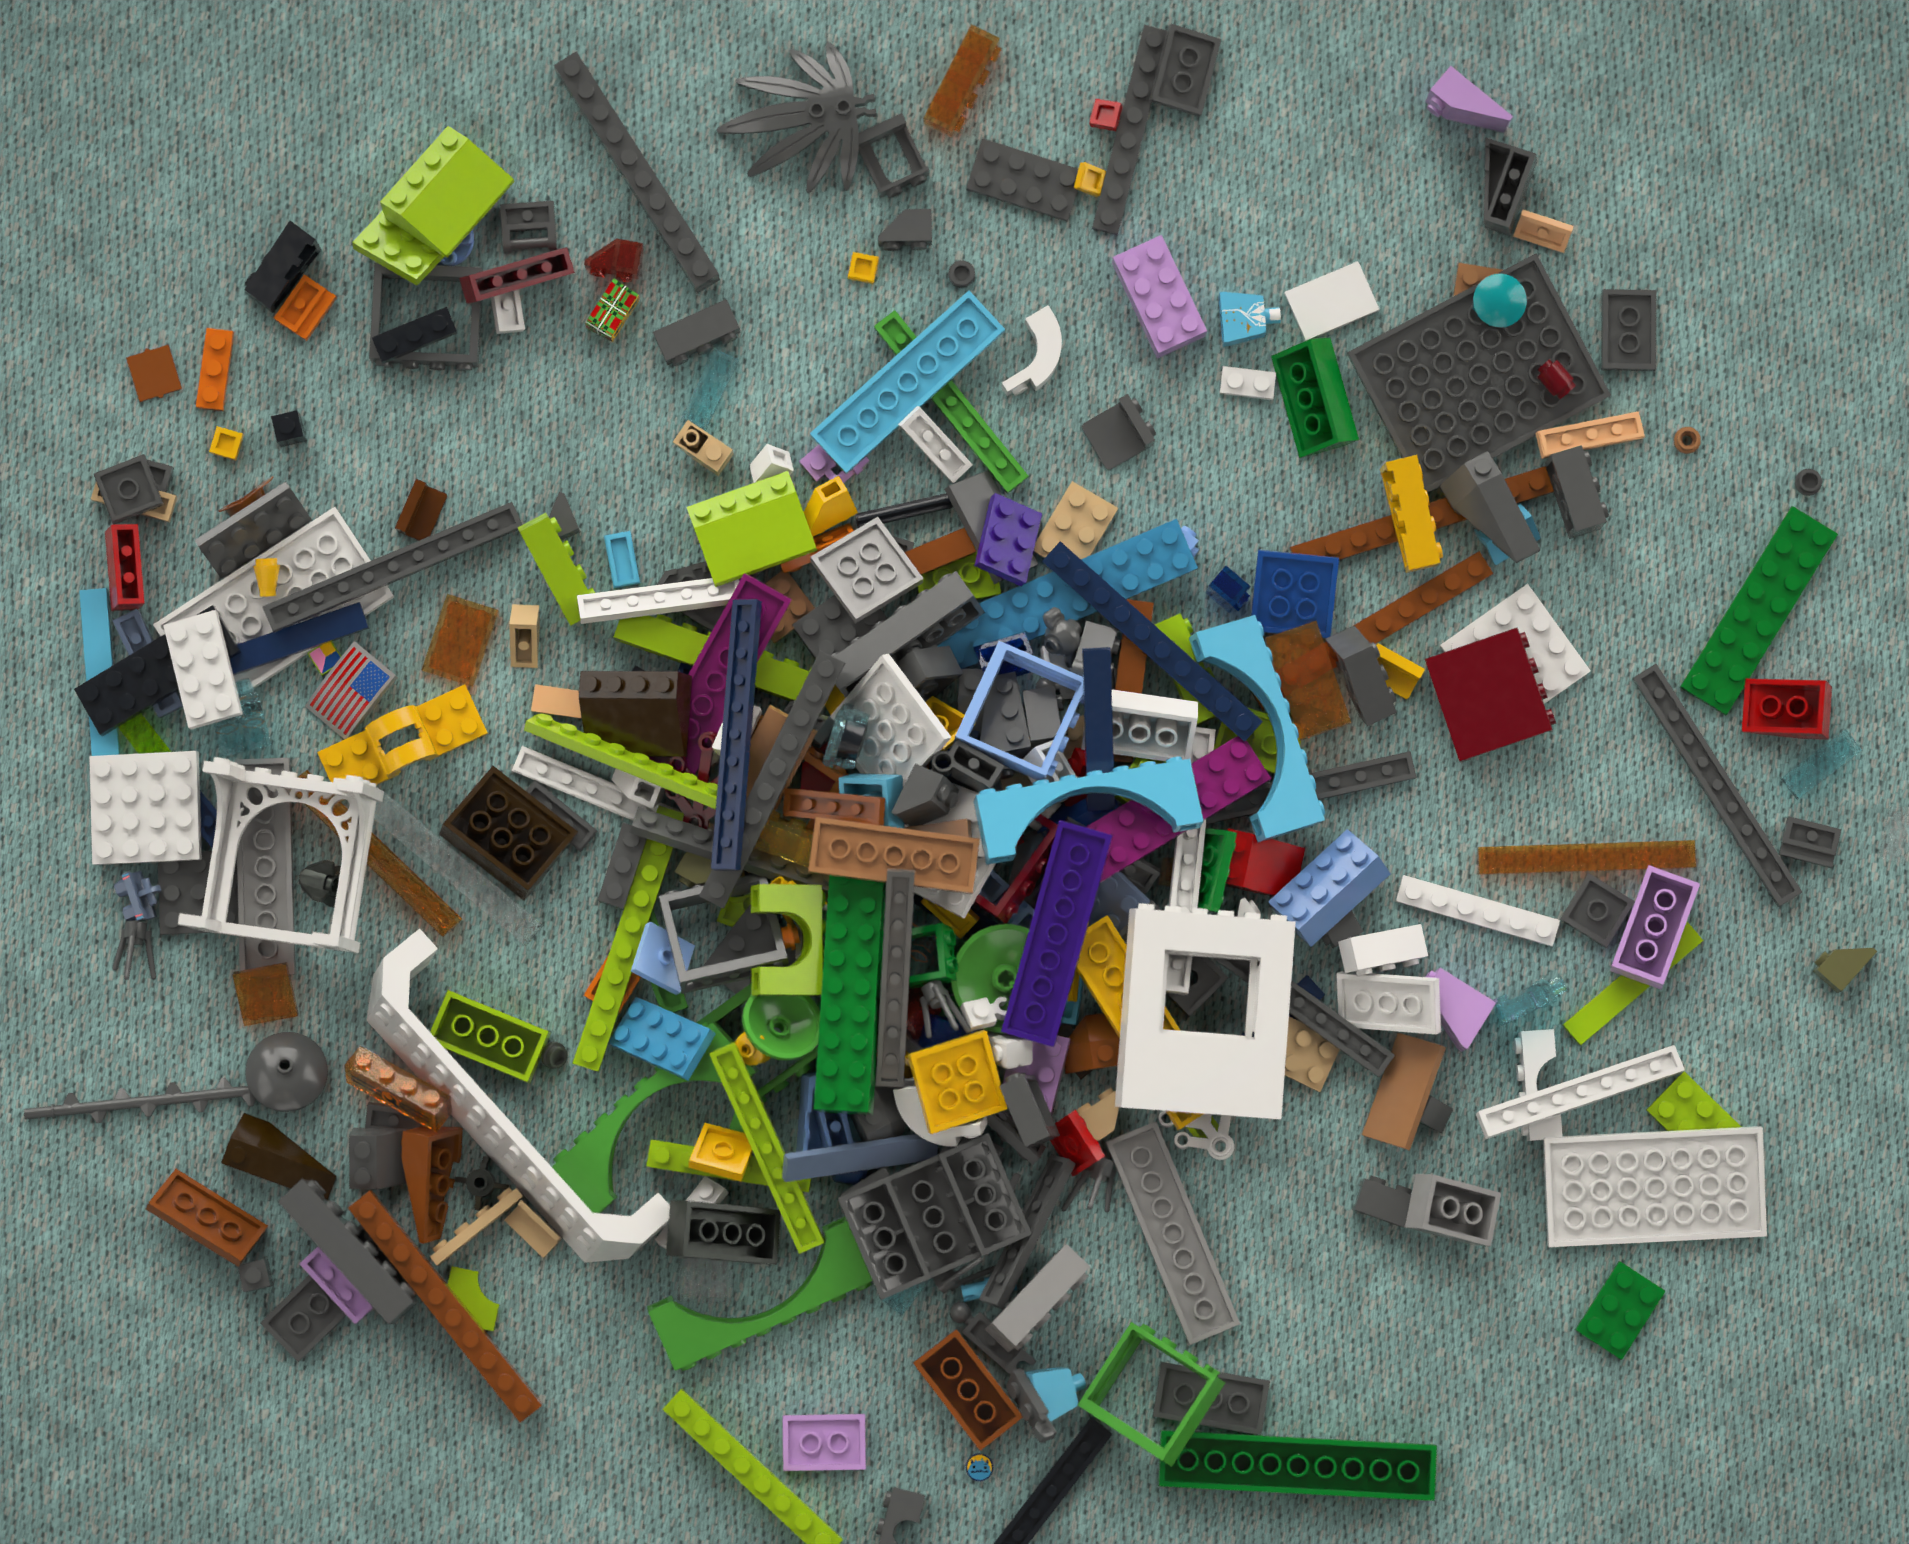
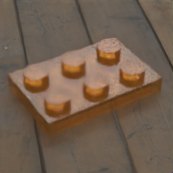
(460, 640)

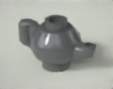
(1061, 635)

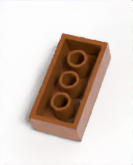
(968, 1389)

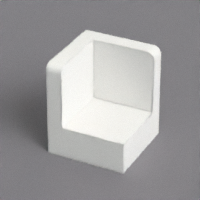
(770, 463)

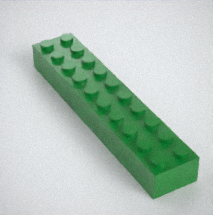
(850, 997)
(1302, 1466)

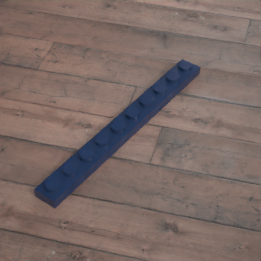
(1152, 641)
(736, 735)

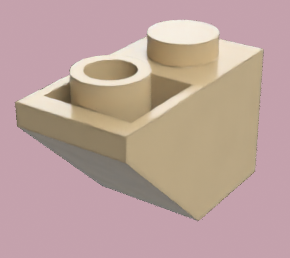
(703, 448)
(1101, 1116)

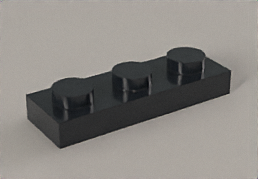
(414, 335)

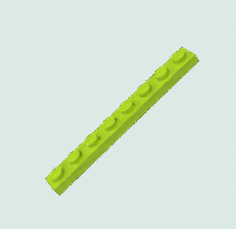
(624, 760)
(766, 1146)

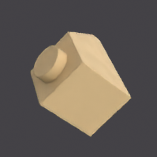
(524, 635)

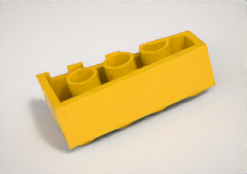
(1411, 513)

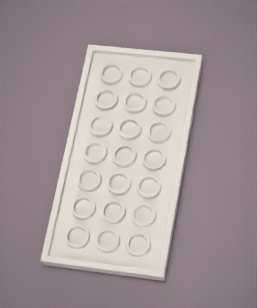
(305, 558)
(1655, 1186)

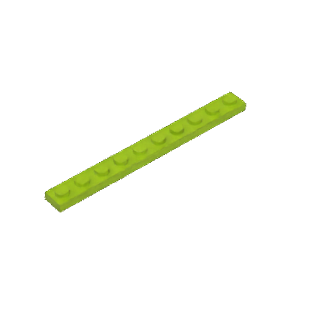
(623, 950)

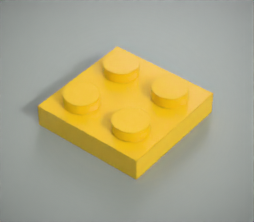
(721, 1152)

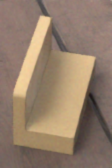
(533, 1229)

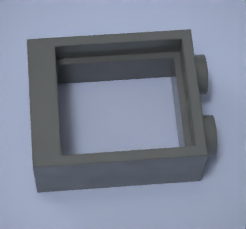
(1029, 1109)

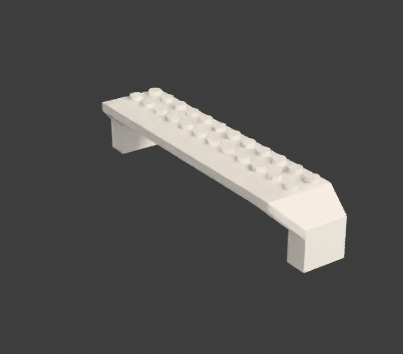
(589, 1234)

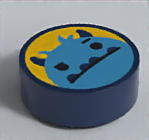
(979, 1467)

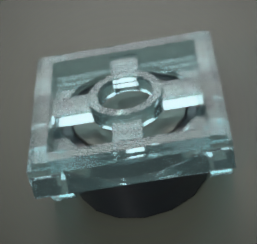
(846, 737)

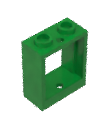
(945, 948)

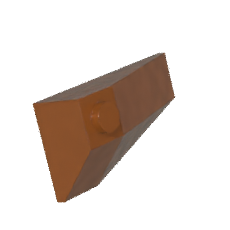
(427, 1169)

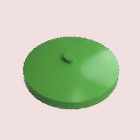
(989, 965)

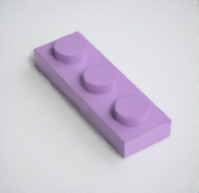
(336, 1285)

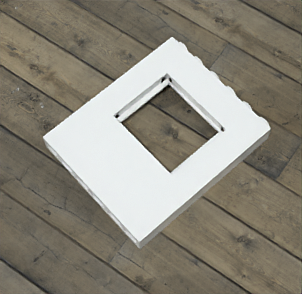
(1198, 1068)

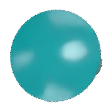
(1499, 300)

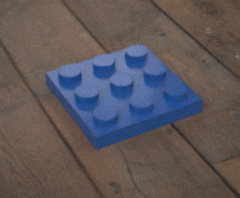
(1294, 591)

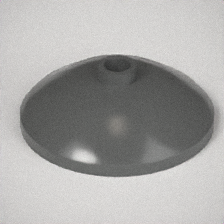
(288, 1088)

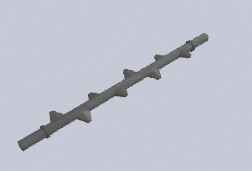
(147, 1103)

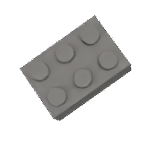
(1453, 1210)

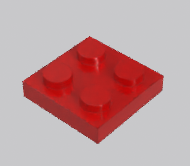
(1076, 1142)

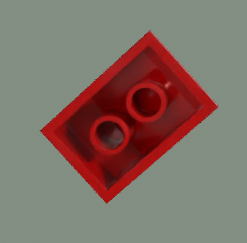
(1787, 708)
(1263, 865)

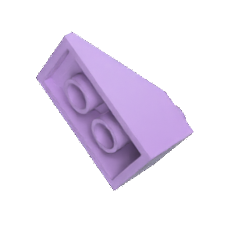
(1463, 102)

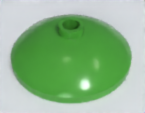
(795, 1017)

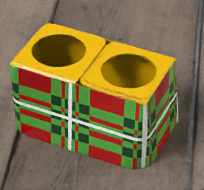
(611, 310)

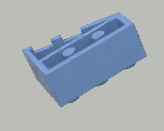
(819, 1128)

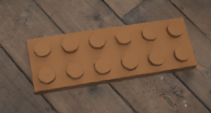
(869, 850)

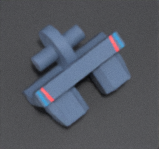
(140, 894)

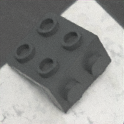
(1119, 432)

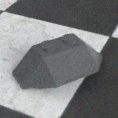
(886, 1119)

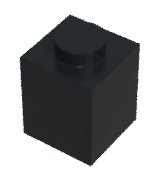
(288, 428)

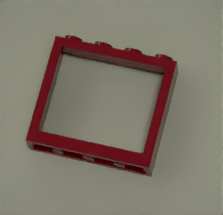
(1025, 881)

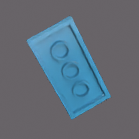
(661, 1038)

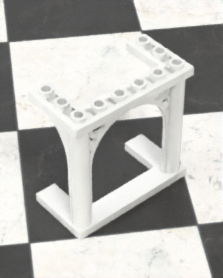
(232, 789)

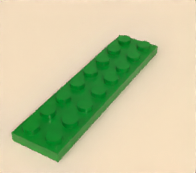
(1758, 610)

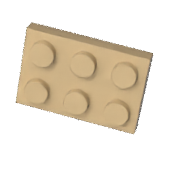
(1076, 522)
(1308, 1056)

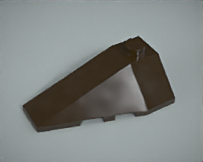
(271, 1155)

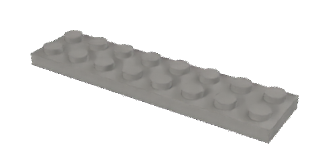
(266, 874)
(1172, 1233)

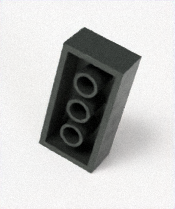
(723, 1232)

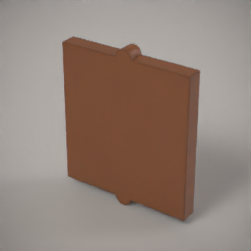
(154, 373)

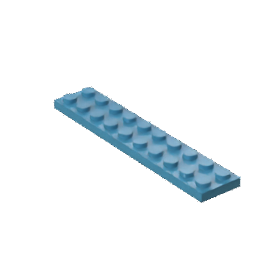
(1127, 567)

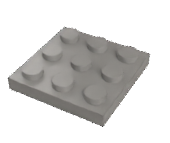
(866, 570)

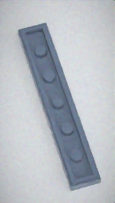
(857, 1157)

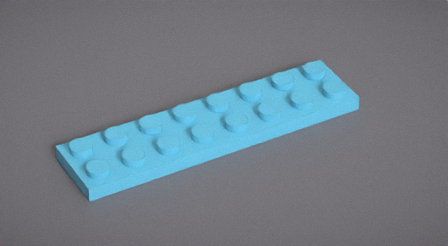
(907, 382)

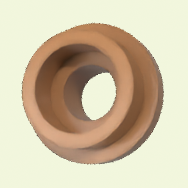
(1693, 434)

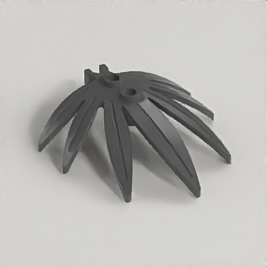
(826, 110)

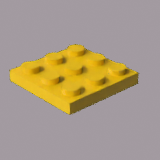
(957, 1081)

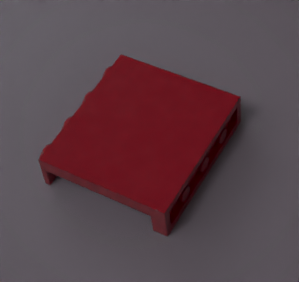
(1490, 694)

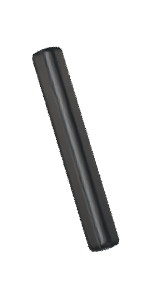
(905, 510)

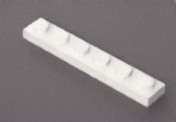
(653, 600)
(1477, 910)

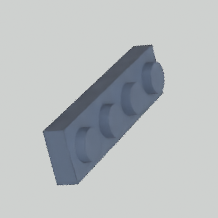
(134, 637)

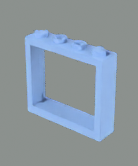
(1042, 668)

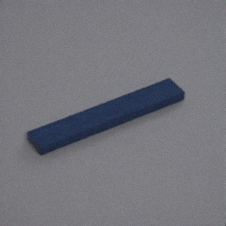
(299, 638)
(1098, 720)

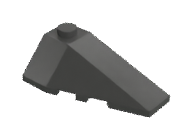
(1485, 500)

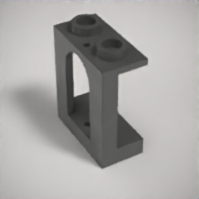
(897, 126)

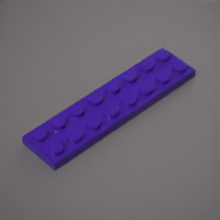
(1057, 933)

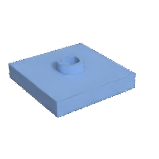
(655, 958)

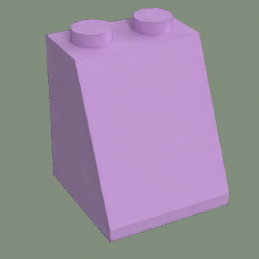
(1461, 1008)

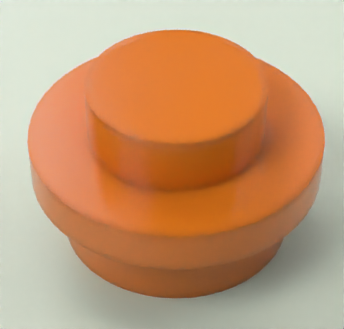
(790, 936)

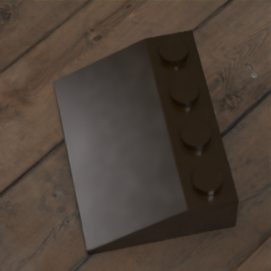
(638, 709)
(508, 833)

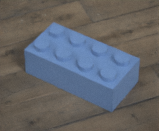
(1330, 887)

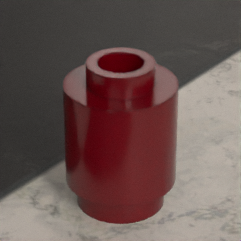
(1555, 378)

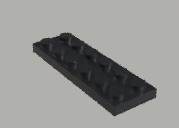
(136, 683)

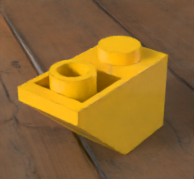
(829, 506)

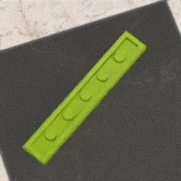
(1620, 994)

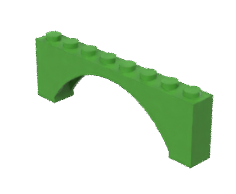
(590, 1162)
(695, 1335)

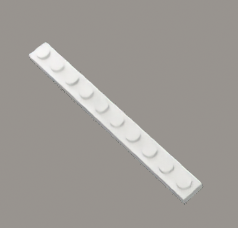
(1187, 873)

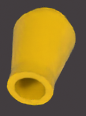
(267, 576)

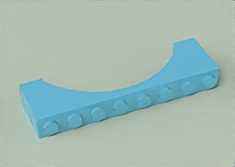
(1242, 652)
(1162, 787)

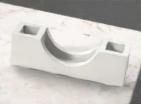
(1535, 1050)

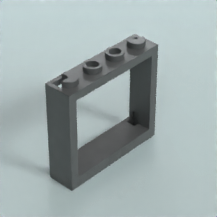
(436, 361)
(726, 971)

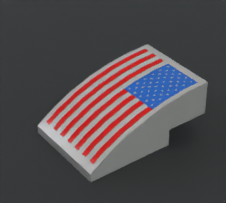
(350, 690)

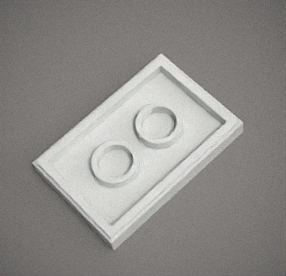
(1331, 301)

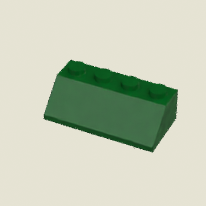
(1314, 397)

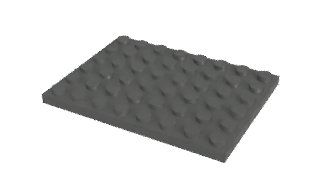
(1471, 388)

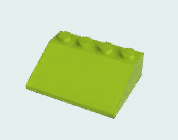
(446, 192)
(751, 528)

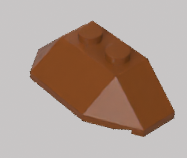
(1092, 1045)

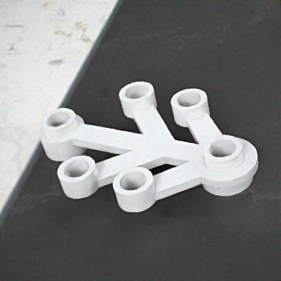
(1213, 1136)

